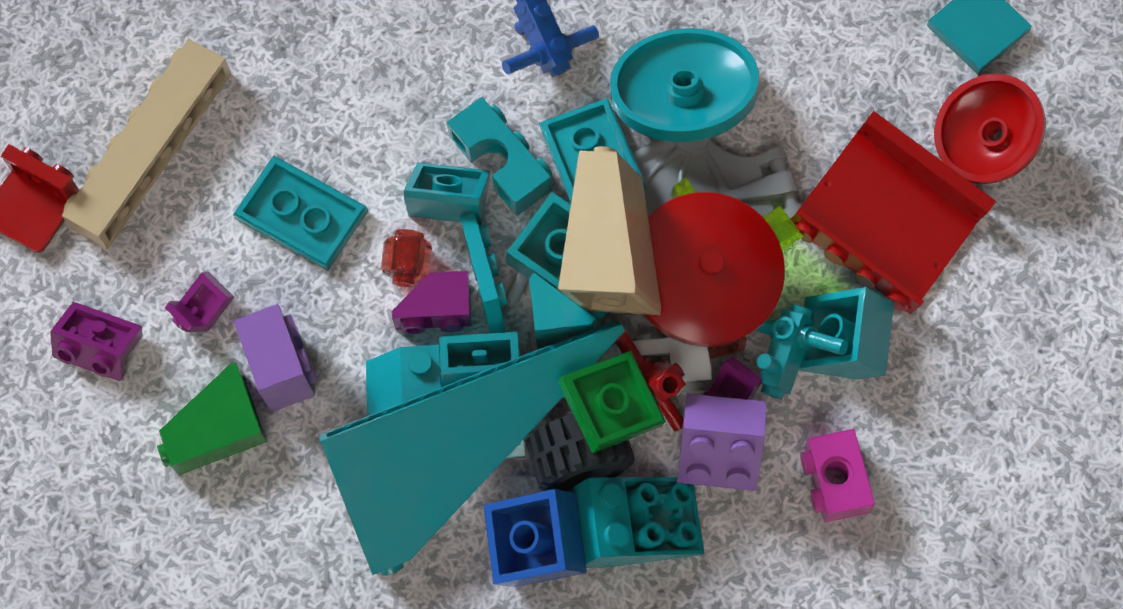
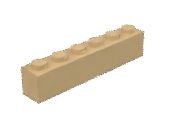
(146, 143)

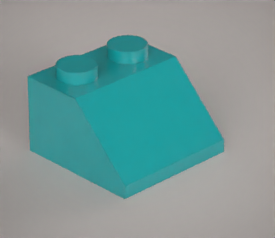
(859, 318)
(401, 376)

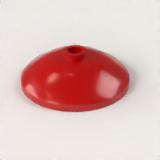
(975, 114)

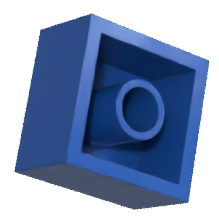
(534, 538)

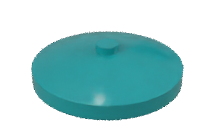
(684, 85)

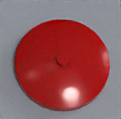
(714, 269)

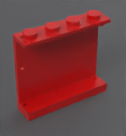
(891, 213)

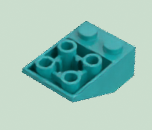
(471, 354)
(637, 520)

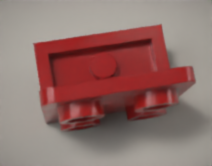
(33, 198)

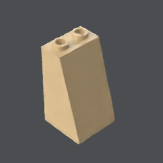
(608, 239)

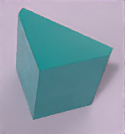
(446, 192)
(555, 314)

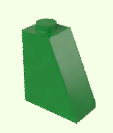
(212, 425)

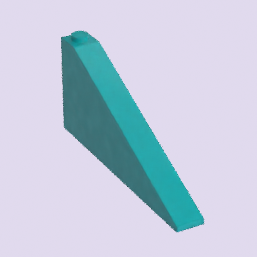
(426, 456)

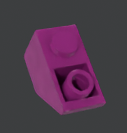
(436, 302)

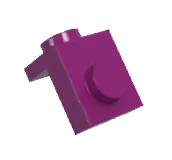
(200, 304)
(735, 381)

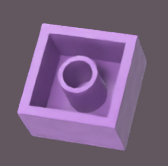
(276, 357)
(722, 442)

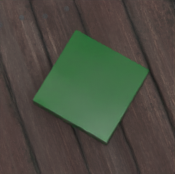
(611, 401)

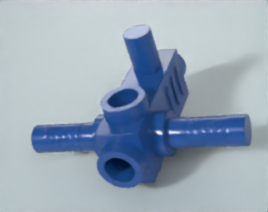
(548, 44)

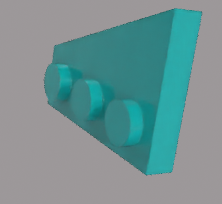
(484, 270)

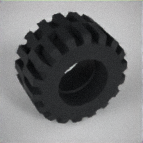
(565, 460)

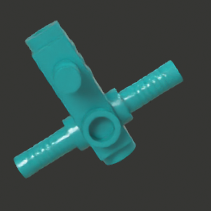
(790, 338)

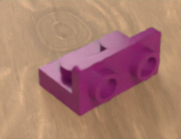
(94, 340)

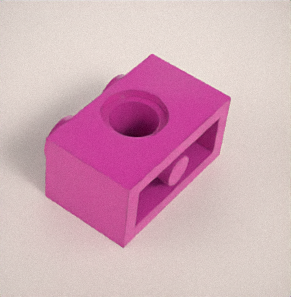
(842, 453)

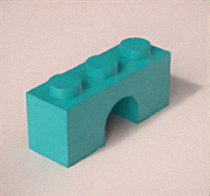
(482, 131)

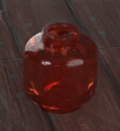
(406, 257)

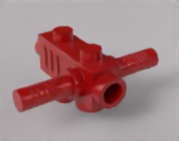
(662, 378)

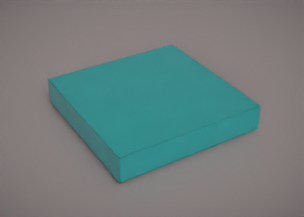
(979, 30)

